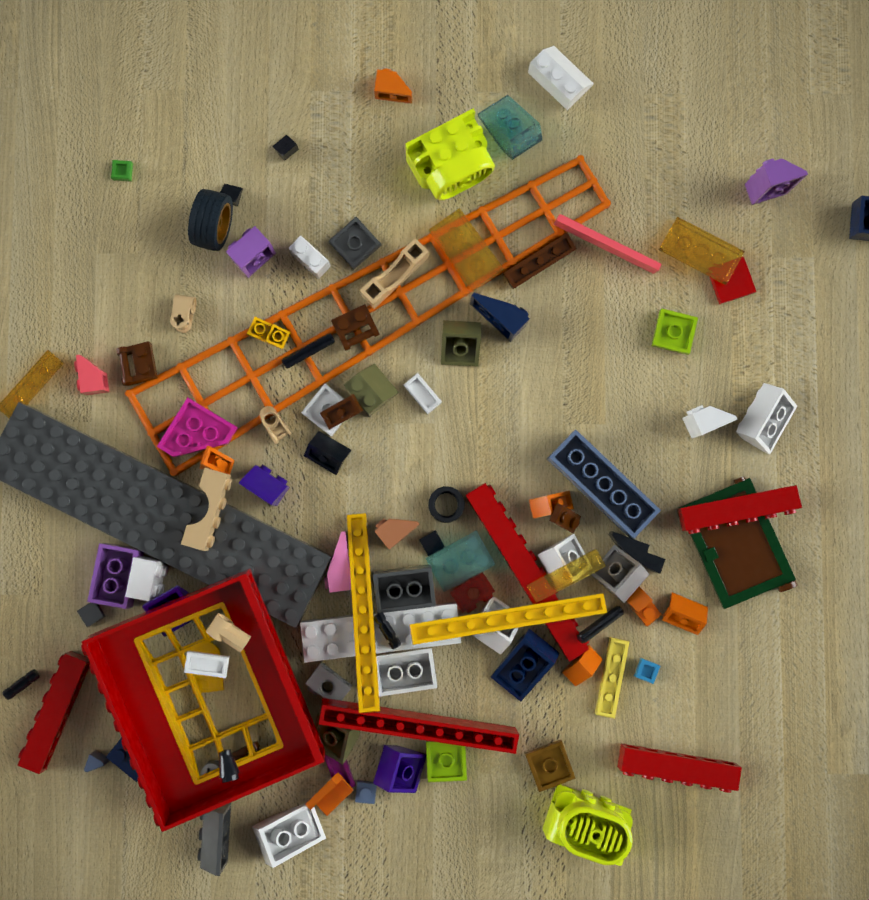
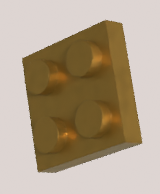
(550, 765)

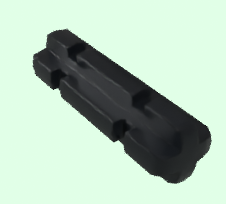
(387, 630)
(21, 684)

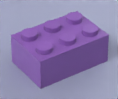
(112, 575)

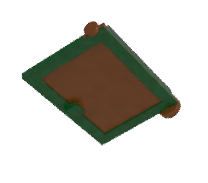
(742, 557)

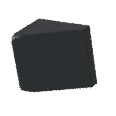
(285, 147)
(233, 191)
(432, 543)

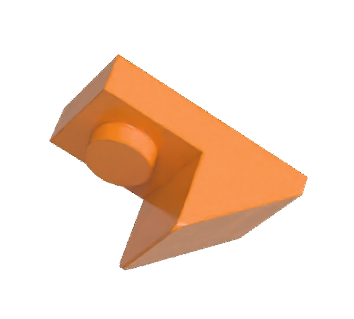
(216, 461)
(643, 607)

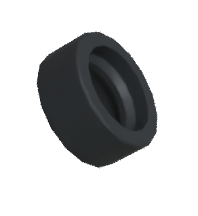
(431, 504)

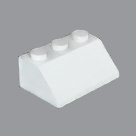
(559, 76)
(766, 417)
(406, 672)

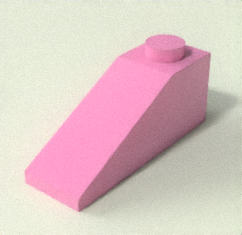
(338, 574)

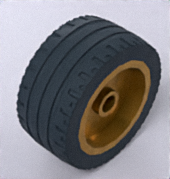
(210, 219)

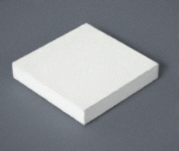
(322, 400)

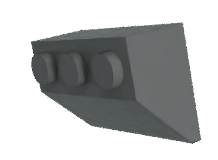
(404, 588)
(215, 840)

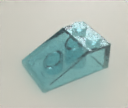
(511, 126)
(460, 561)

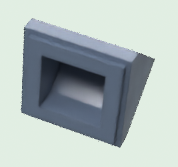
(95, 761)

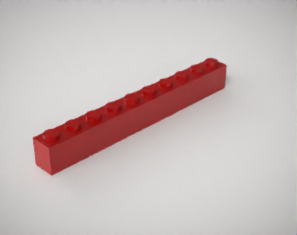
(522, 563)
(420, 726)

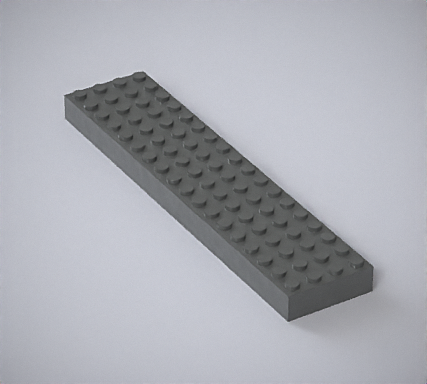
(153, 510)

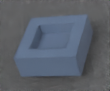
(365, 792)

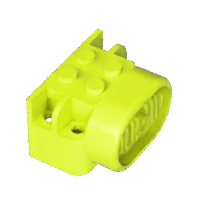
(450, 157)
(589, 826)

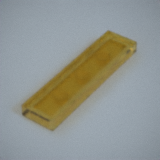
(31, 383)
(566, 575)

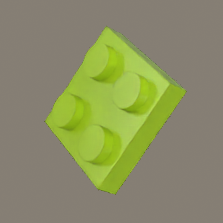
(674, 331)
(445, 762)

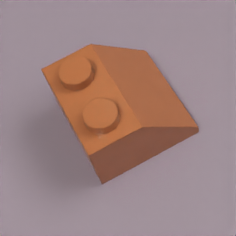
(394, 530)

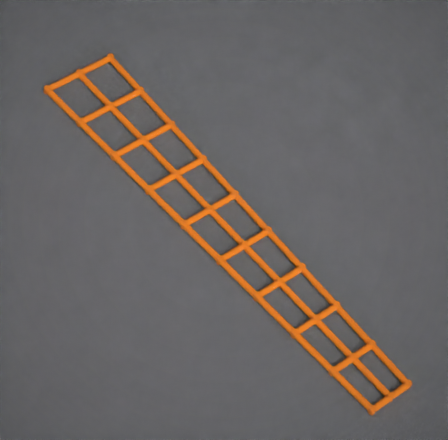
(545, 209)

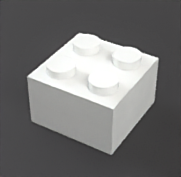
(146, 578)

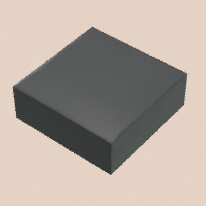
(91, 614)

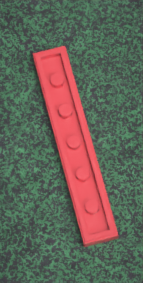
(607, 244)

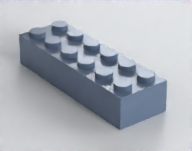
(603, 484)

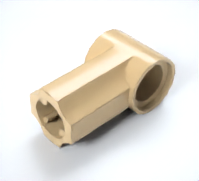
(224, 630)

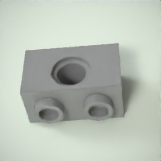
(323, 674)

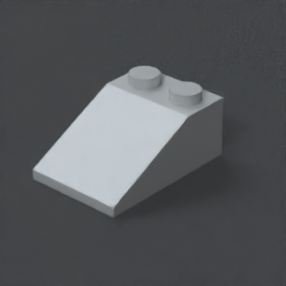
(288, 834)

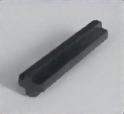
(308, 350)
(600, 624)

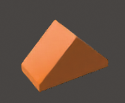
(583, 666)

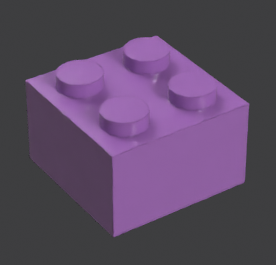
(251, 251)

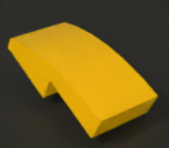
(268, 333)

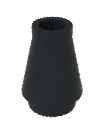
(227, 766)

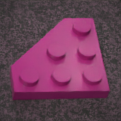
(195, 430)

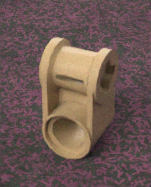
(183, 309)
(276, 426)

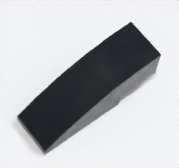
(638, 551)

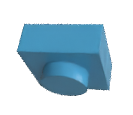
(647, 670)

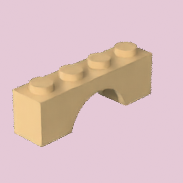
(383, 285)
(215, 486)

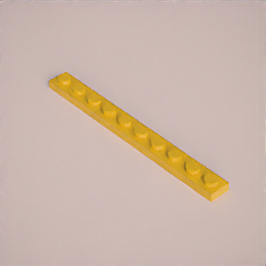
(363, 614)
(507, 619)

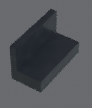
(326, 452)

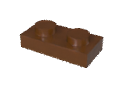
(341, 411)
(565, 518)

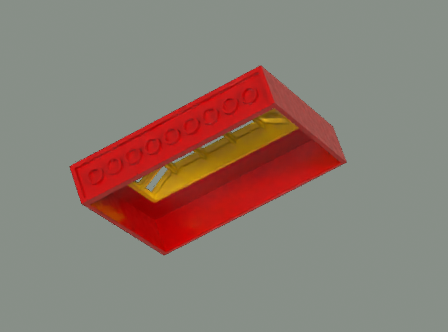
(153, 728)

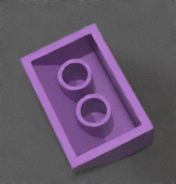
(773, 180)

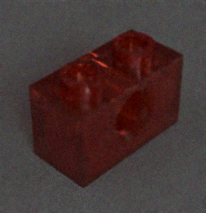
(461, 596)

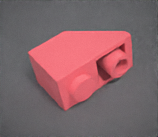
(91, 378)

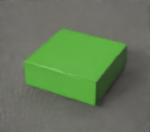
(121, 170)

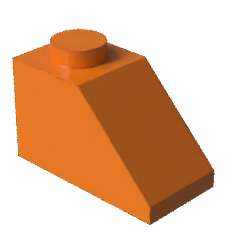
(391, 87)
(545, 505)

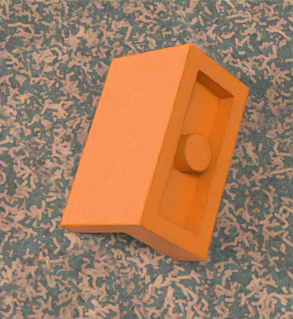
(686, 614)
(330, 794)

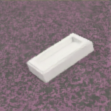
(422, 393)
(206, 664)

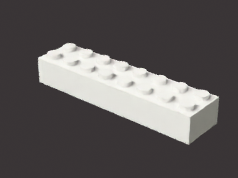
(335, 635)

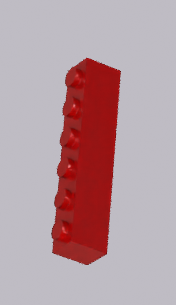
(740, 508)
(54, 712)
(679, 767)

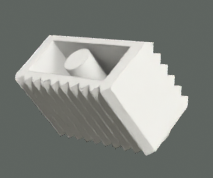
(309, 257)

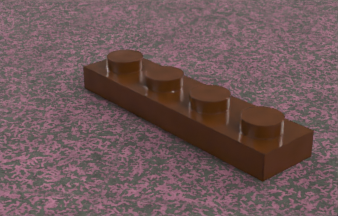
(539, 260)

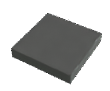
(354, 243)

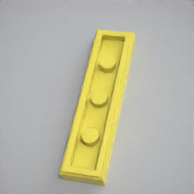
(612, 677)

